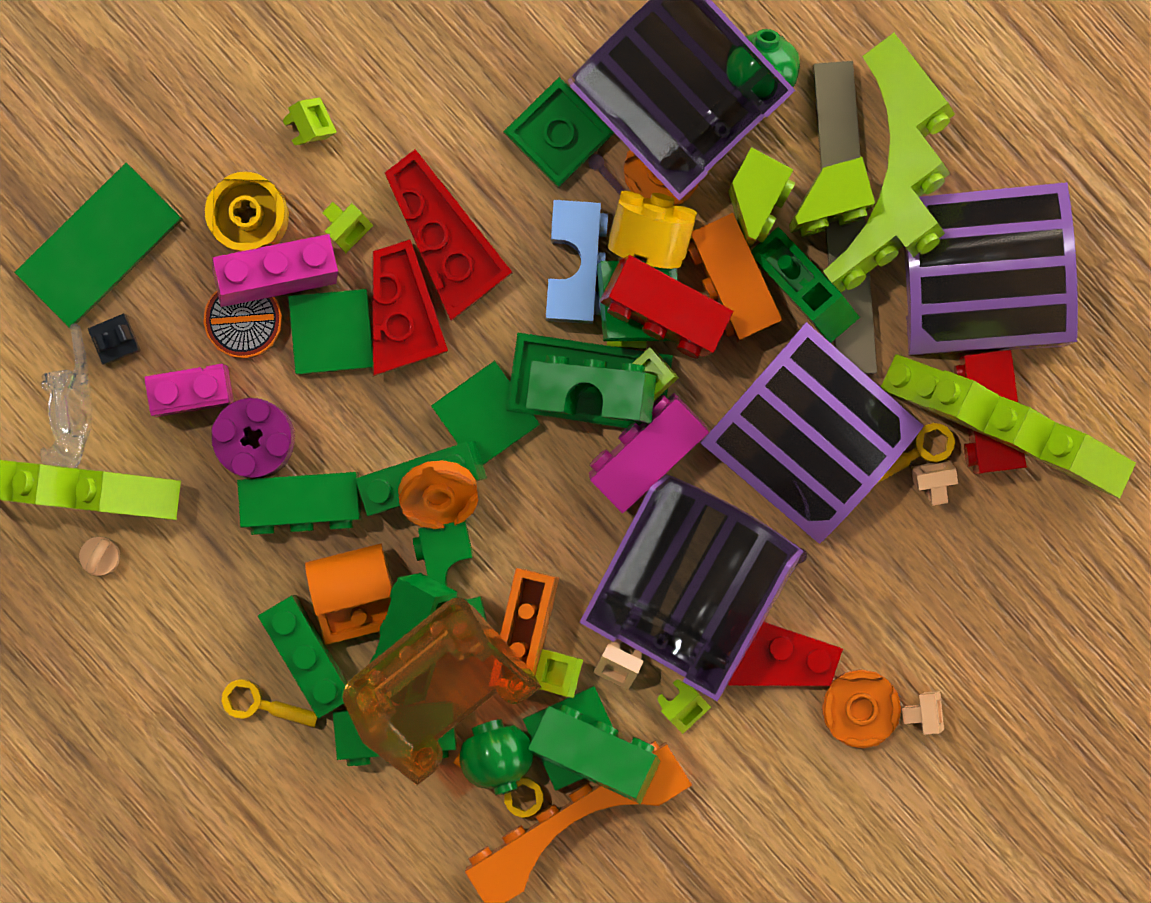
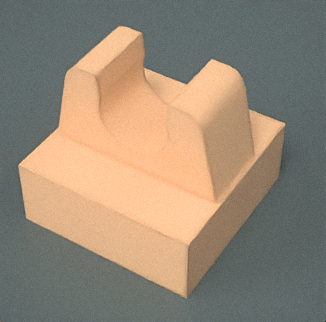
(934, 479)
(619, 665)
(927, 713)

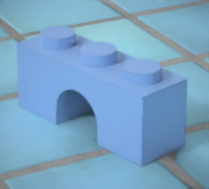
(580, 227)

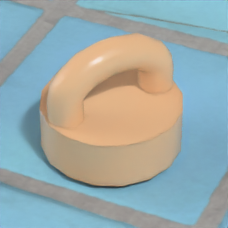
(99, 556)

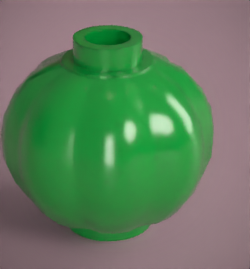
(776, 50)
(496, 757)

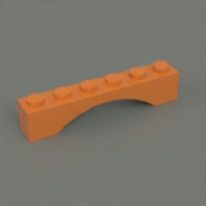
(505, 871)

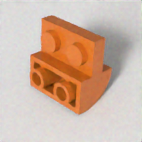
(350, 592)

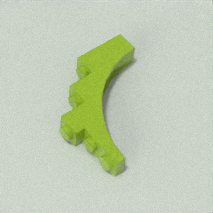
(914, 168)
(1009, 423)
(89, 490)

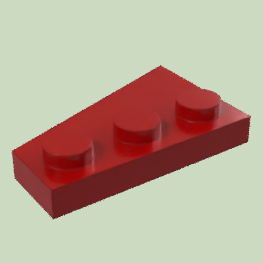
(402, 311)
(786, 659)

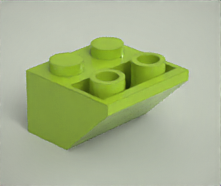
(756, 190)
(836, 194)

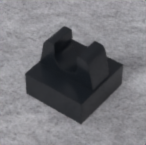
(114, 339)

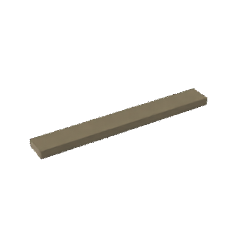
(840, 143)

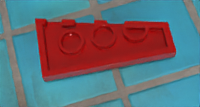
(450, 243)

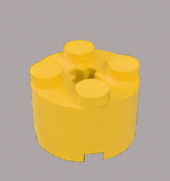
(232, 197)
(651, 229)

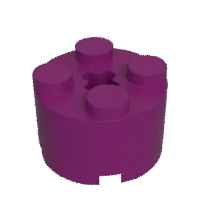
(231, 432)

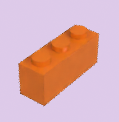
(733, 277)
(529, 614)

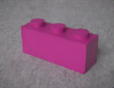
(274, 270)
(647, 452)

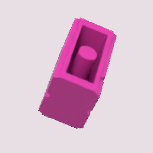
(189, 390)

